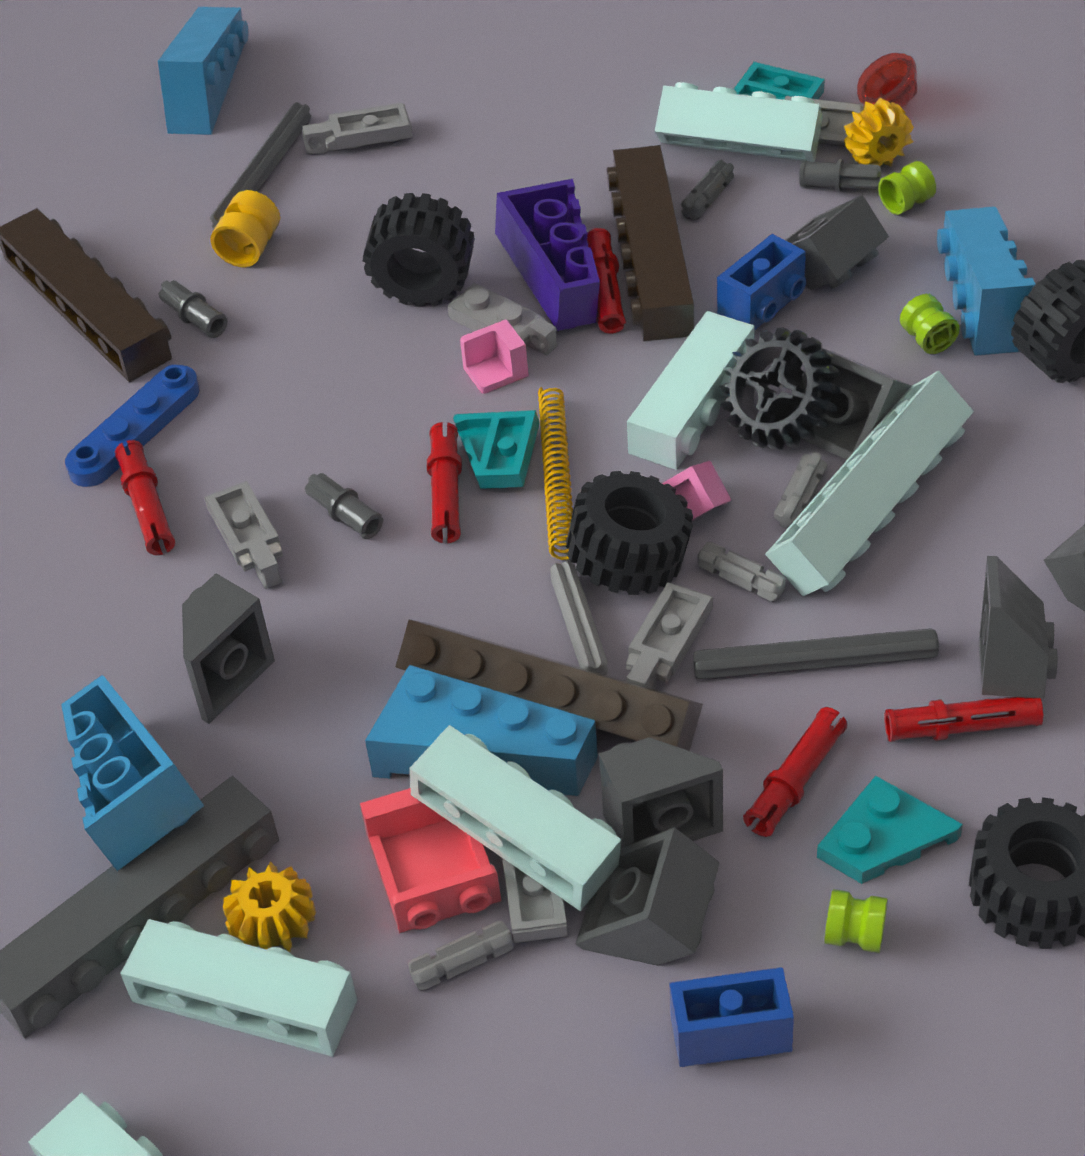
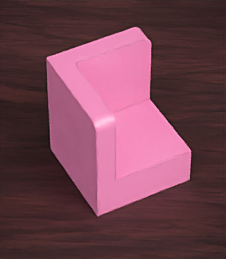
(494, 356)
(700, 488)

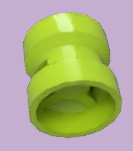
(911, 185)
(931, 326)
(856, 920)

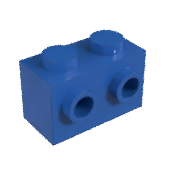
(762, 282)
(731, 1017)

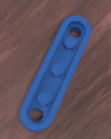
(137, 419)

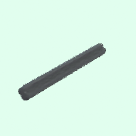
(267, 157)
(815, 653)

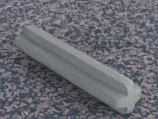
(578, 618)

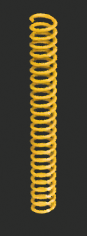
(546, 441)

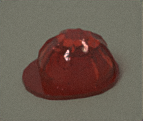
(889, 78)

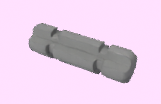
(800, 488)
(741, 571)
(460, 955)

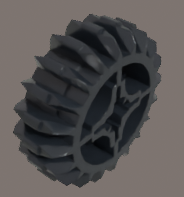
(788, 354)

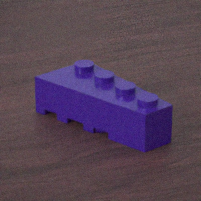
(551, 250)

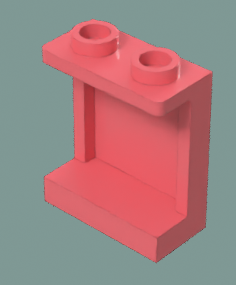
(426, 862)

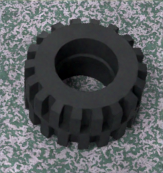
(424, 226)
(1052, 323)
(629, 532)
(1017, 902)

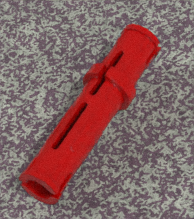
(609, 300)
(444, 467)
(140, 484)
(904, 722)
(785, 786)

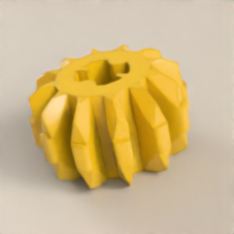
(878, 133)
(269, 908)

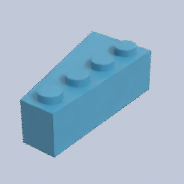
(200, 68)
(985, 277)
(545, 741)
(124, 775)

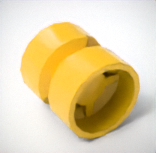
(245, 228)

